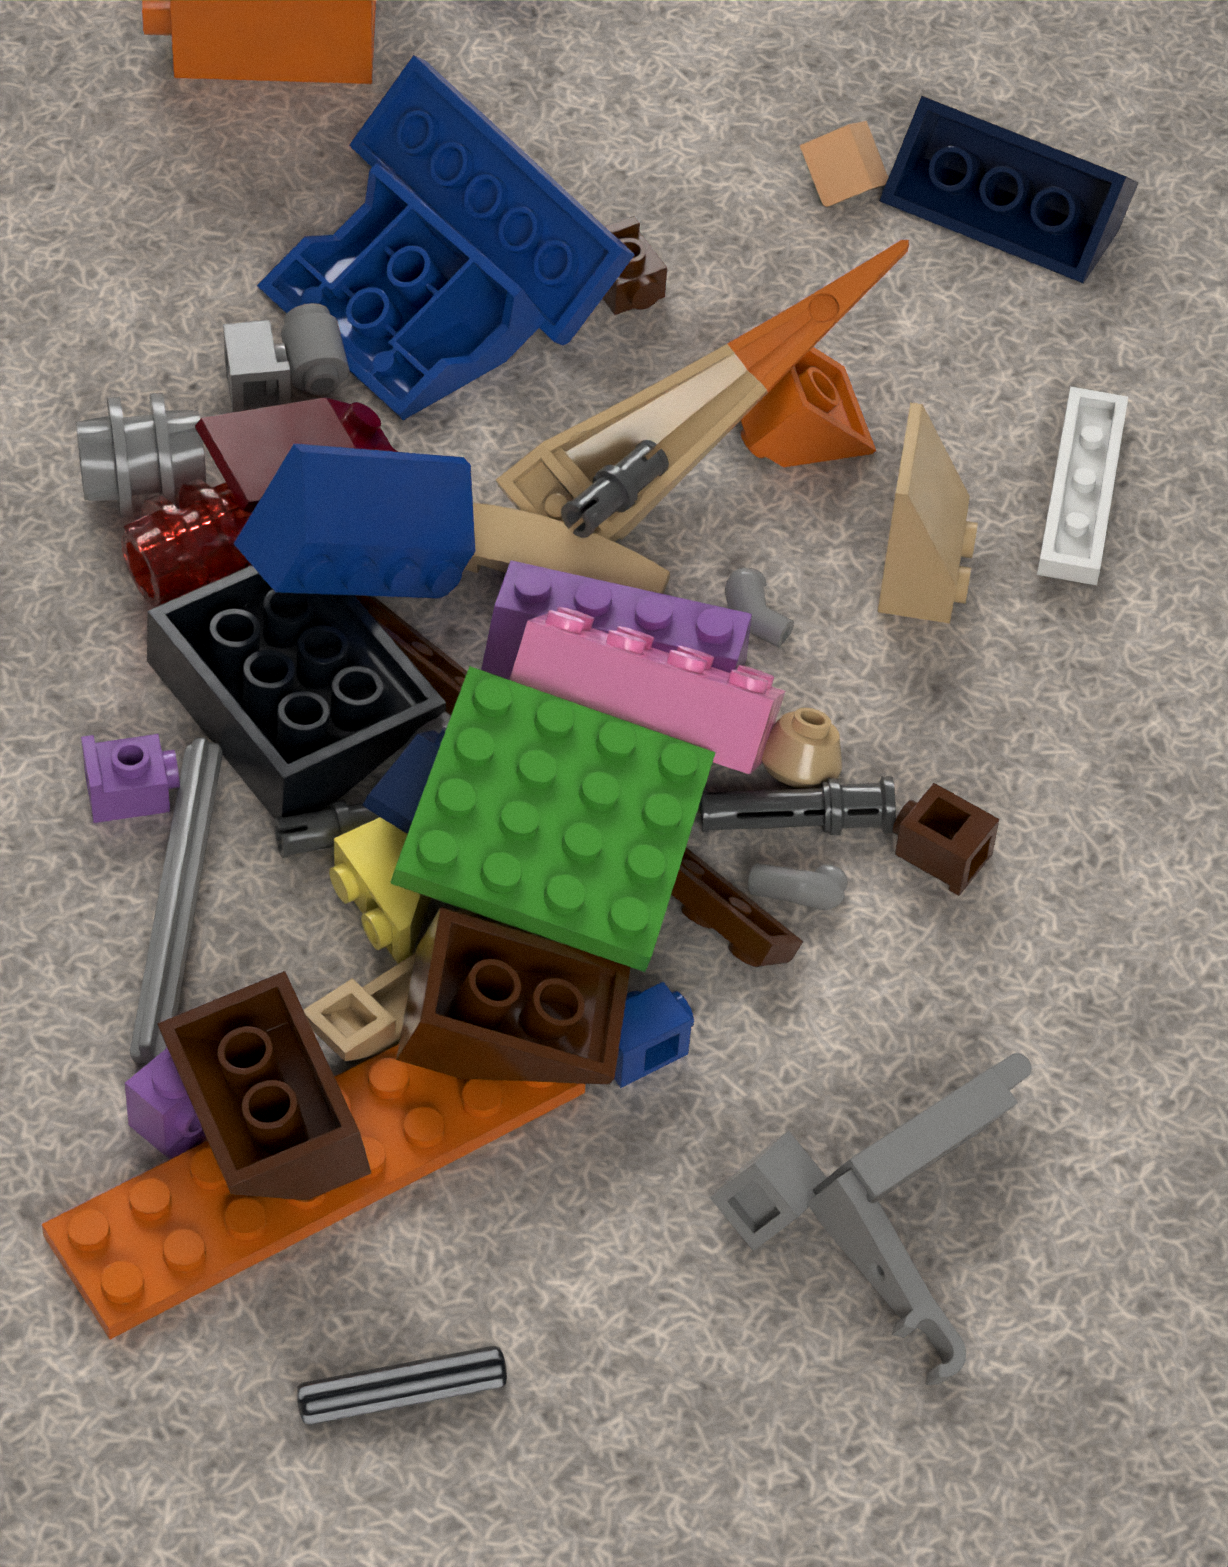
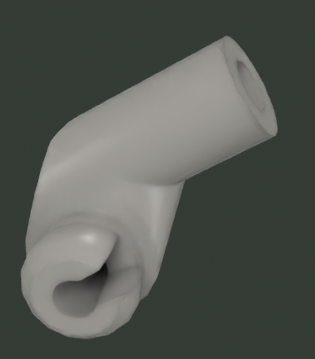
(746, 594)
(815, 889)

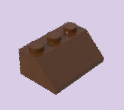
(266, 1093)

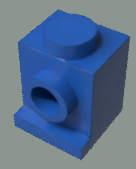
(653, 1032)

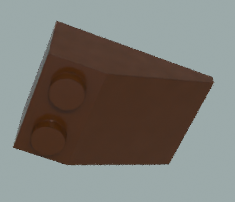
(511, 1006)

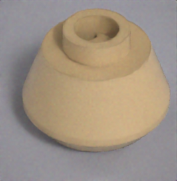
(803, 749)

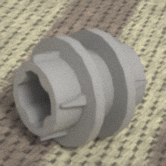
(139, 453)

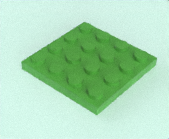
(555, 819)

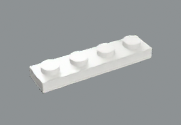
(1083, 486)

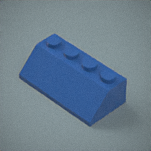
(363, 523)

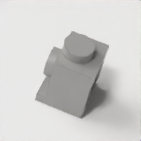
(255, 366)

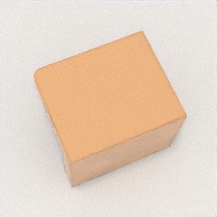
(844, 163)

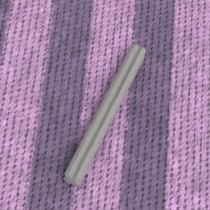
(177, 897)

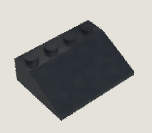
(289, 686)

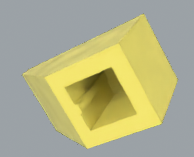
(363, 874)

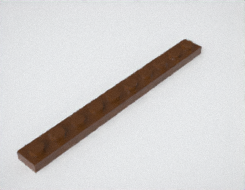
(704, 893)

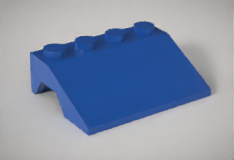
(408, 296)

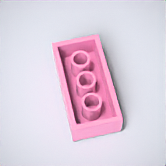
(650, 687)

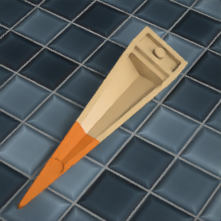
(685, 410)

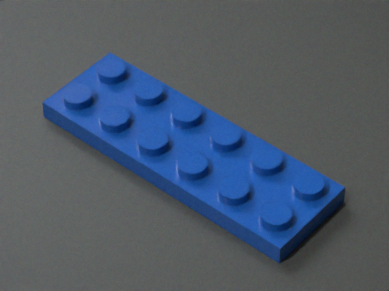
(493, 196)

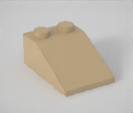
(927, 529)

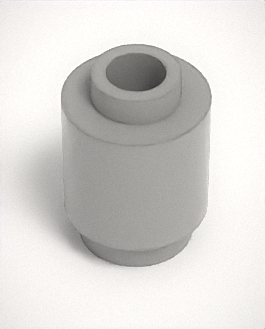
(314, 349)

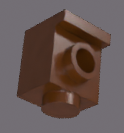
(643, 278)
(945, 837)

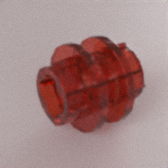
(184, 548)

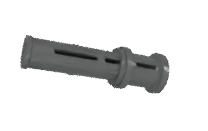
(831, 806)

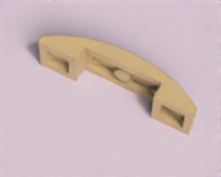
(545, 542)
(370, 1017)

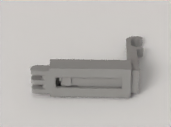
(855, 1219)

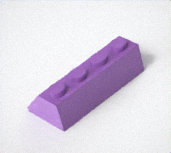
(671, 620)

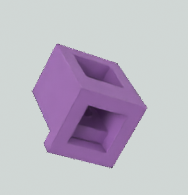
(128, 777)
(161, 1108)

